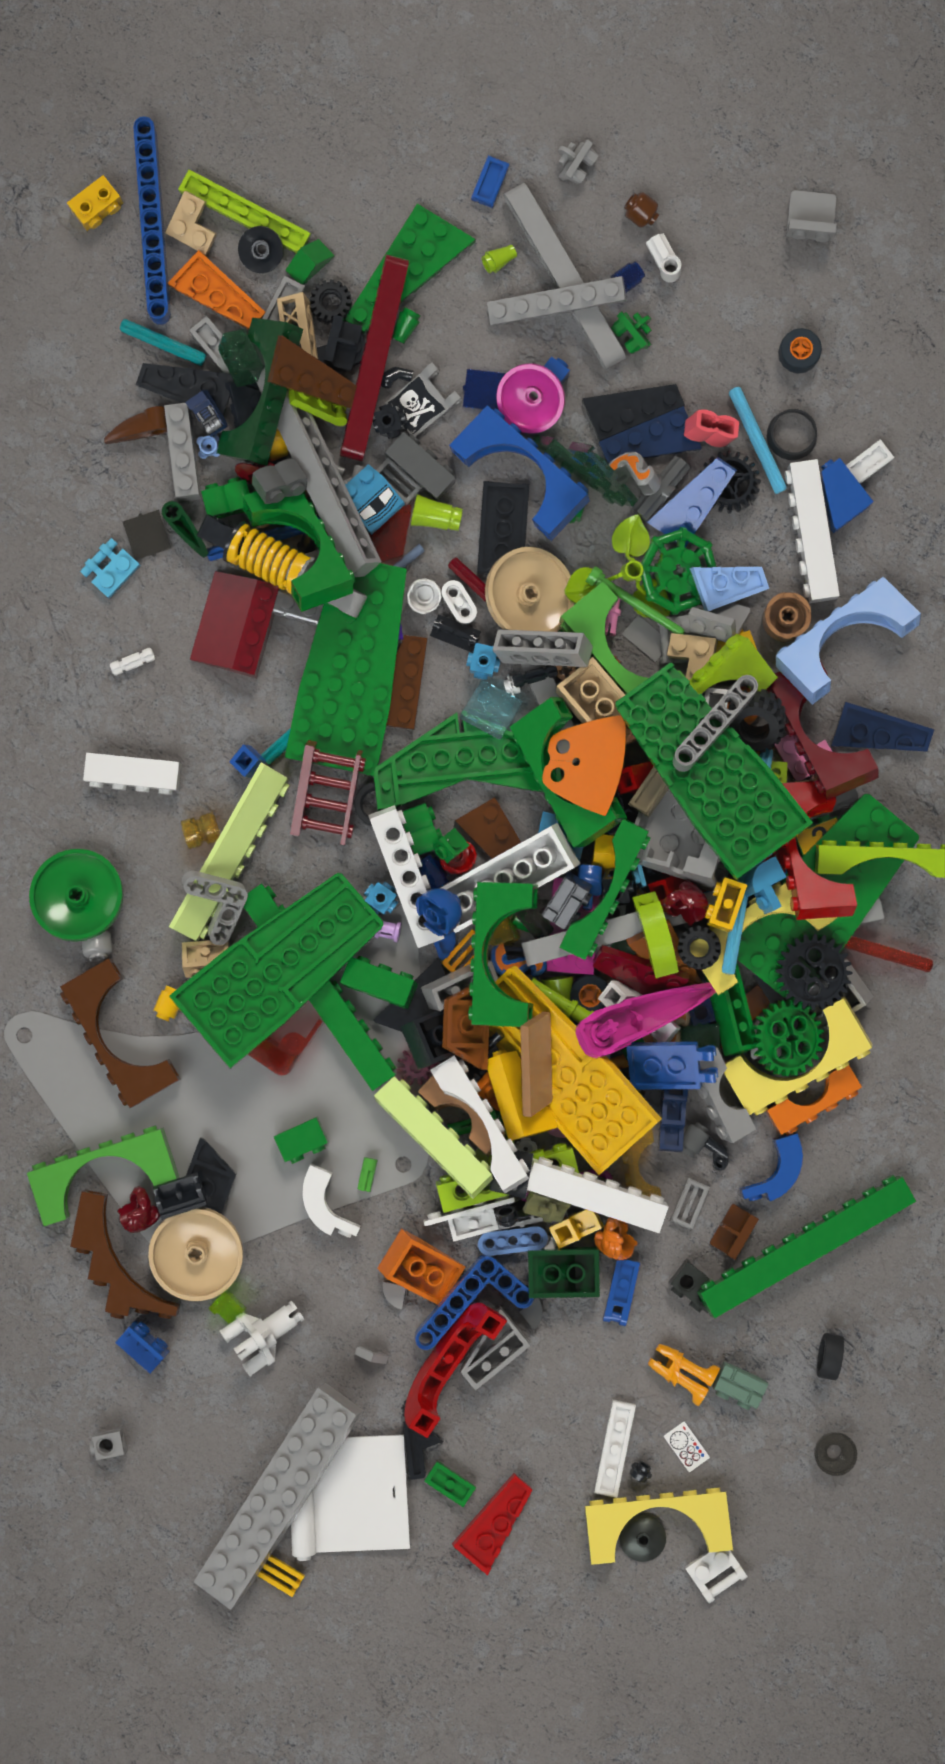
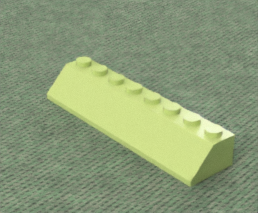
(233, 847)

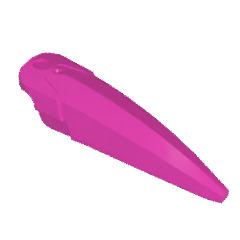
(636, 1017)

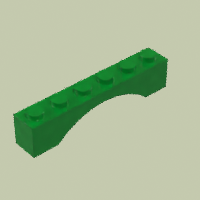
(582, 933)

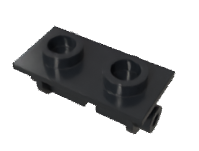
(455, 633)

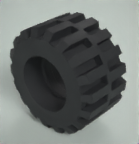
(762, 736)

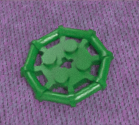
(667, 564)

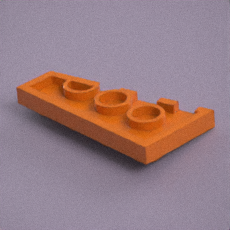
(212, 288)

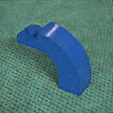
(786, 1173)

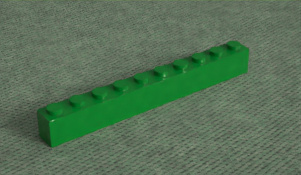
(332, 1007)
(806, 1246)

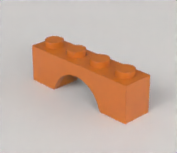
(838, 1085)

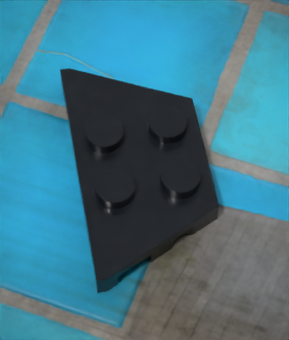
(396, 1016)
(214, 1174)

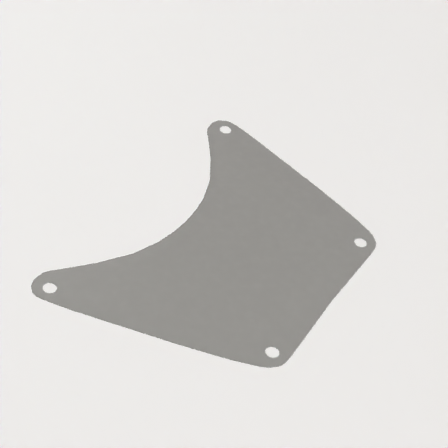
(237, 1106)

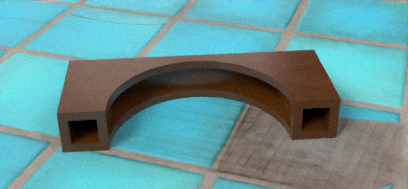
(86, 997)

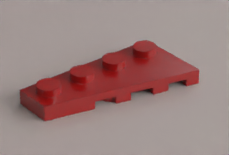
(488, 1530)

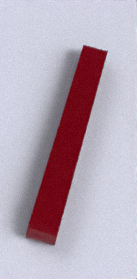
(374, 357)

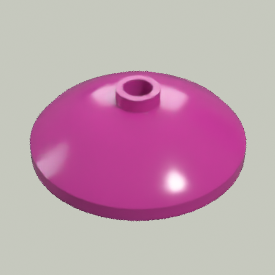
(521, 408)

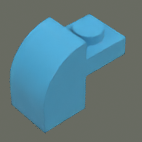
(760, 881)

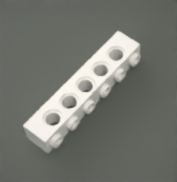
(381, 822)

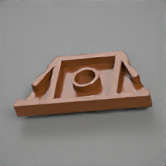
(461, 1037)

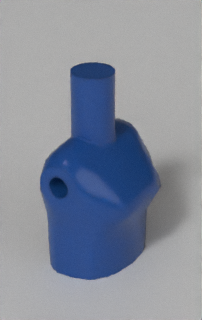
(592, 875)

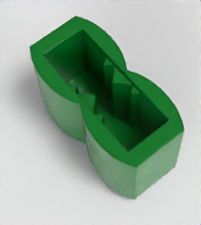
(225, 499)
(421, 828)

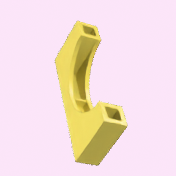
(699, 947)

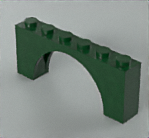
(255, 437)

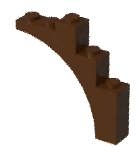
(125, 1293)

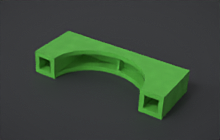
(589, 617)

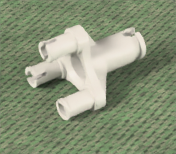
(262, 1335)

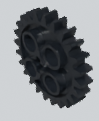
(828, 957)

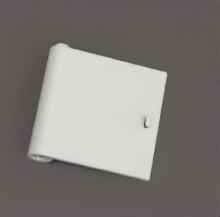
(355, 1501)

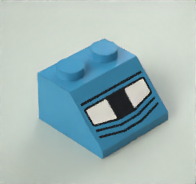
(373, 498)

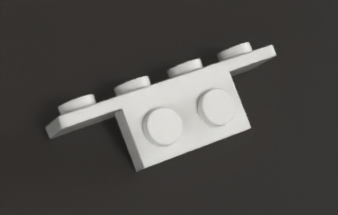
(471, 1220)

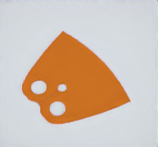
(601, 757)

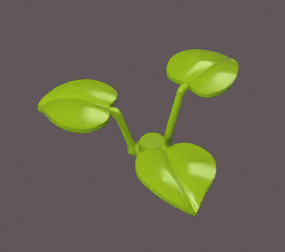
(633, 540)

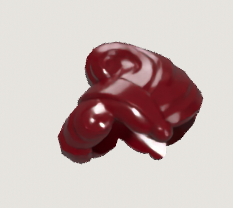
(688, 902)
(139, 1213)

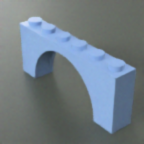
(876, 605)

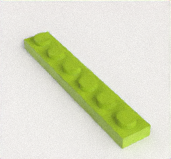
(243, 210)

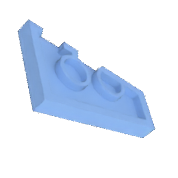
(727, 584)

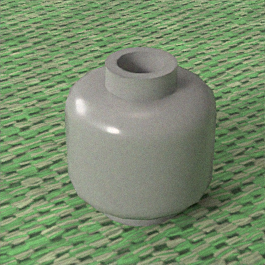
(98, 947)

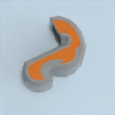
(634, 465)

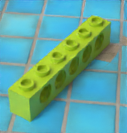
(452, 1200)

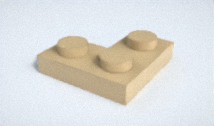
(185, 226)
(692, 648)

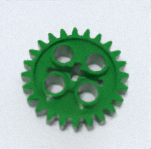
(768, 1042)

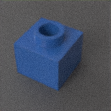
(559, 368)
(242, 759)

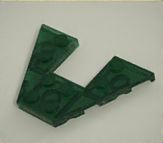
(596, 474)

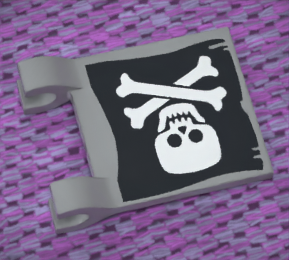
(423, 401)

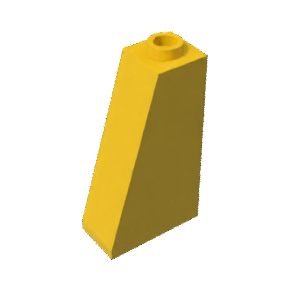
(506, 1080)

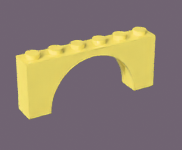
(760, 1089)
(706, 1510)

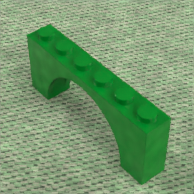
(328, 576)
(533, 737)
(493, 905)

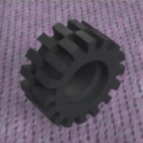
(330, 288)
(699, 933)

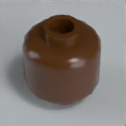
(641, 209)

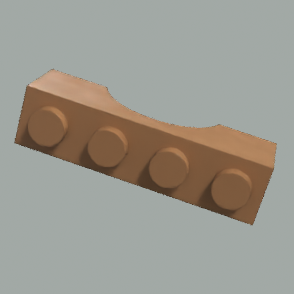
(436, 1098)

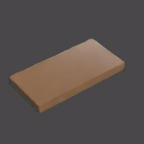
(536, 1064)

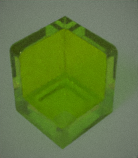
(227, 1306)

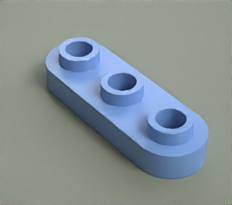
(523, 1244)

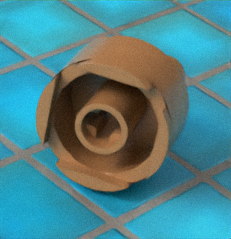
(782, 604)

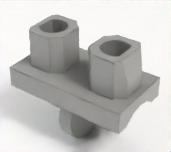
(582, 153)

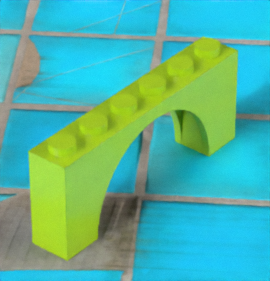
(731, 662)

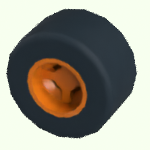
(801, 342)
(587, 991)

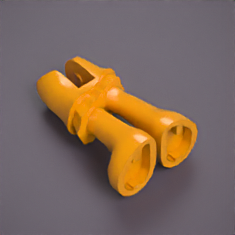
(672, 1373)

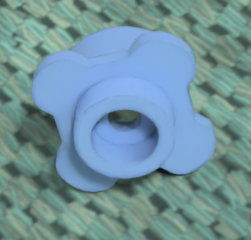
(208, 440)

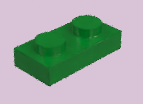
(450, 1483)

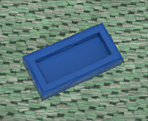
(490, 181)

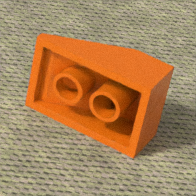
(420, 1267)

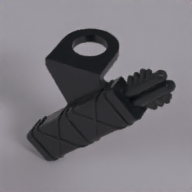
(414, 1447)

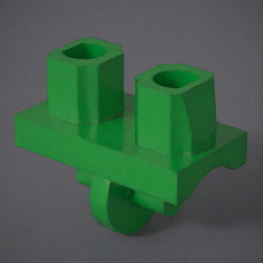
(626, 324)

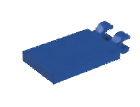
(670, 1065)

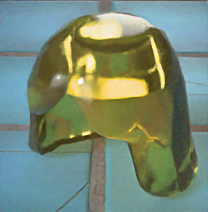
(505, 934)

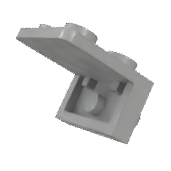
(811, 216)
(719, 622)

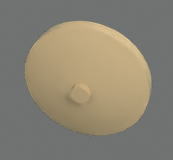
(527, 590)
(196, 1254)

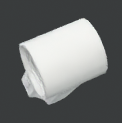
(664, 256)

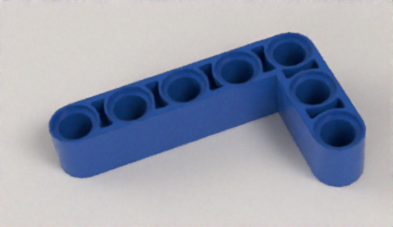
(468, 1296)

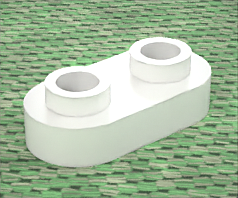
(460, 602)

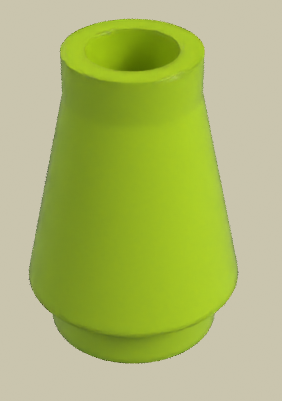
(498, 258)

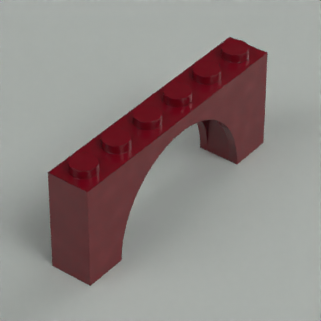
(833, 771)

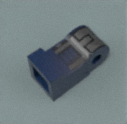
(207, 413)

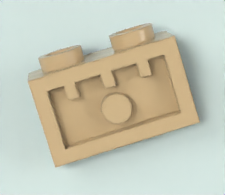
(199, 954)

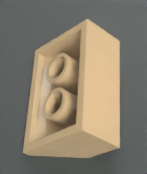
(590, 693)

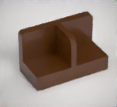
(733, 1231)

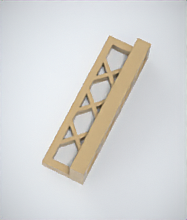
(304, 321)

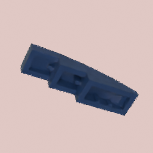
(673, 1119)

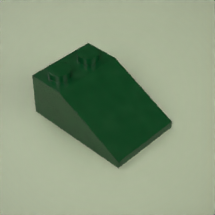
(564, 1272)

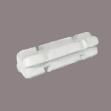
(132, 661)

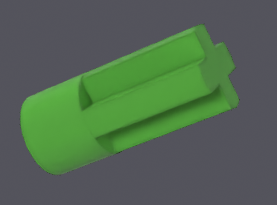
(367, 1174)

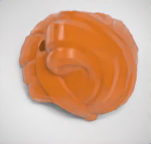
(614, 1240)

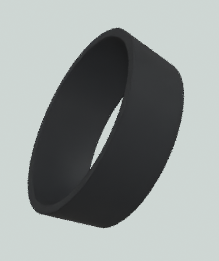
(781, 452)

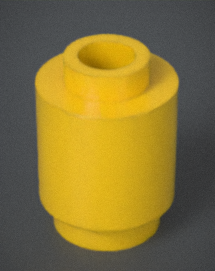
(164, 1006)

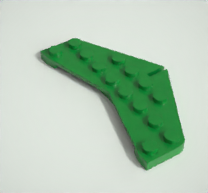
(450, 757)

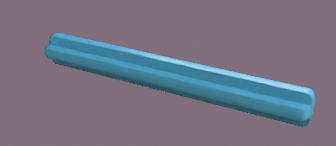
(757, 440)

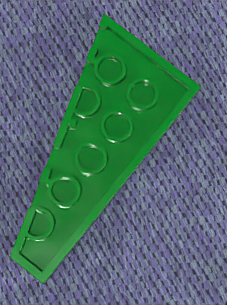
(428, 246)

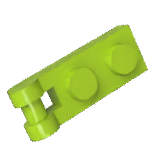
(320, 408)

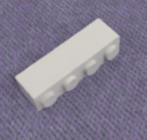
(132, 772)

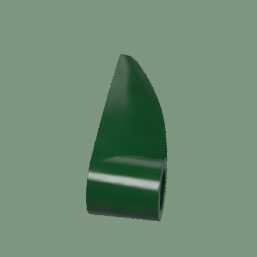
(184, 528)

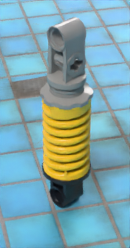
(267, 558)

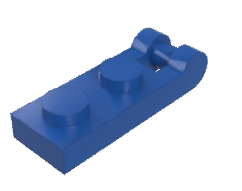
(621, 1290)

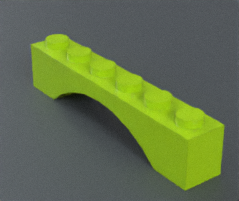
(838, 859)

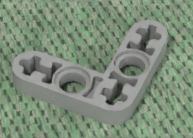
(225, 900)

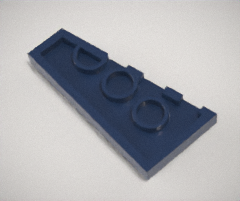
(652, 438)
(871, 729)

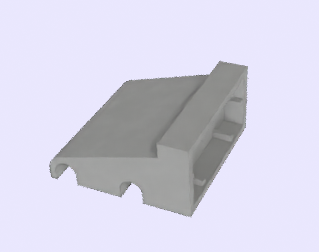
(678, 846)

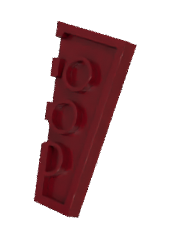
(635, 971)

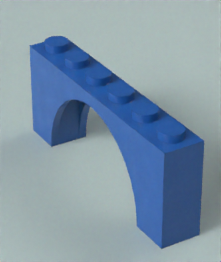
(492, 434)

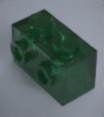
(240, 357)

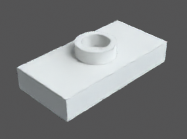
(870, 461)

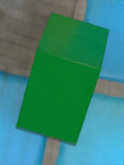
(309, 261)

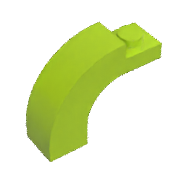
(656, 934)

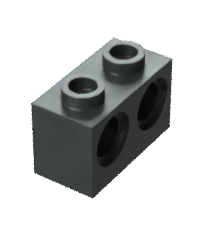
(690, 1291)

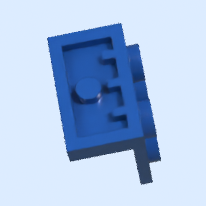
(143, 1346)

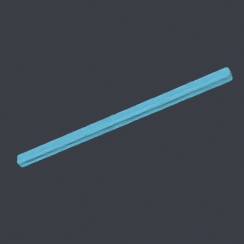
(734, 936)

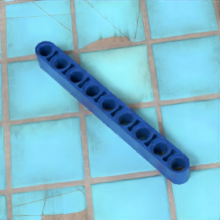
(148, 210)

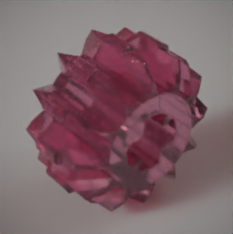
(418, 1075)

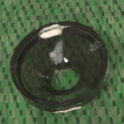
(840, 1464)

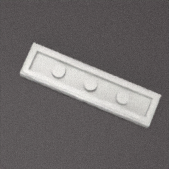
(614, 1448)

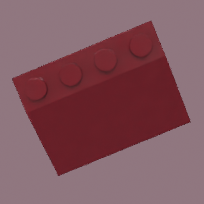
(235, 624)

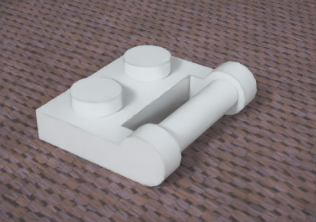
(709, 1566)

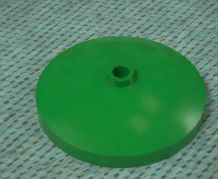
(62, 880)

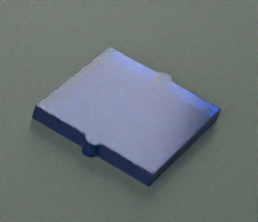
(481, 389)

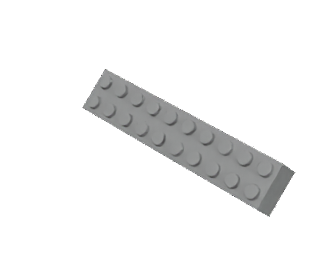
(278, 1496)

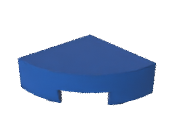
(446, 945)

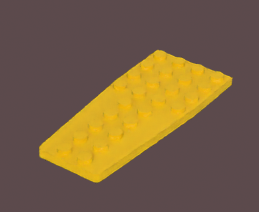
(589, 1095)

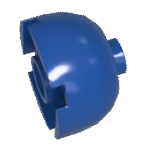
(440, 909)

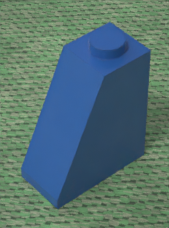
(842, 494)

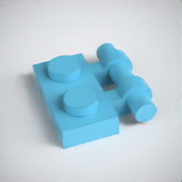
(115, 573)

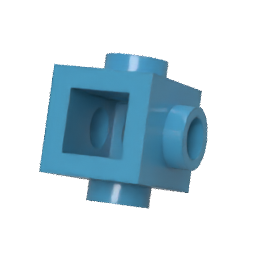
(483, 652)
(389, 902)

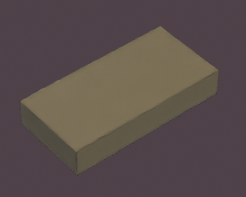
(649, 794)

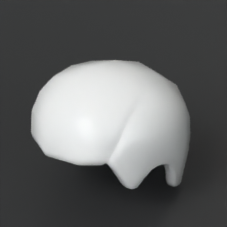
(423, 596)

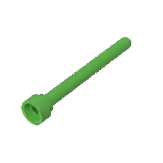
(596, 577)

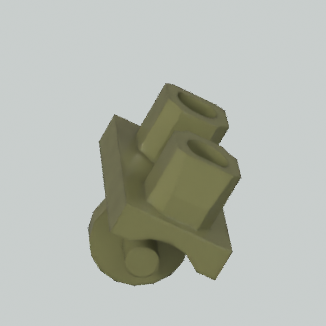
(545, 1207)

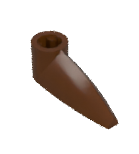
(146, 424)

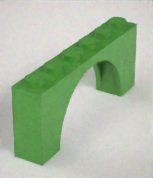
(52, 1181)

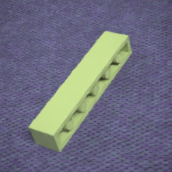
(434, 1137)

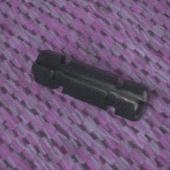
(534, 675)

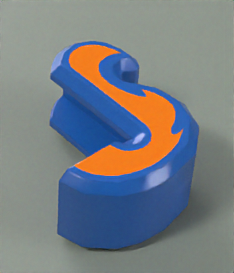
(501, 963)

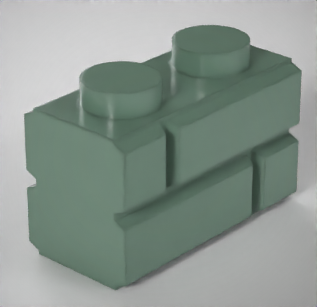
(739, 1385)

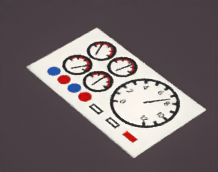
(686, 1446)

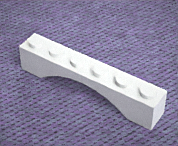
(504, 1164)

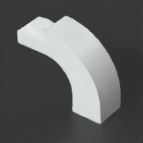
(617, 992)
(316, 1205)

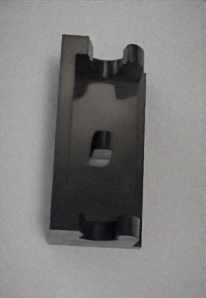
(179, 1195)

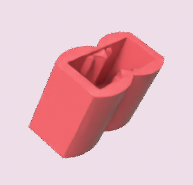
(711, 428)

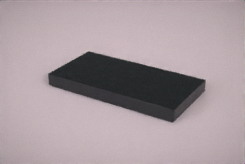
(502, 521)

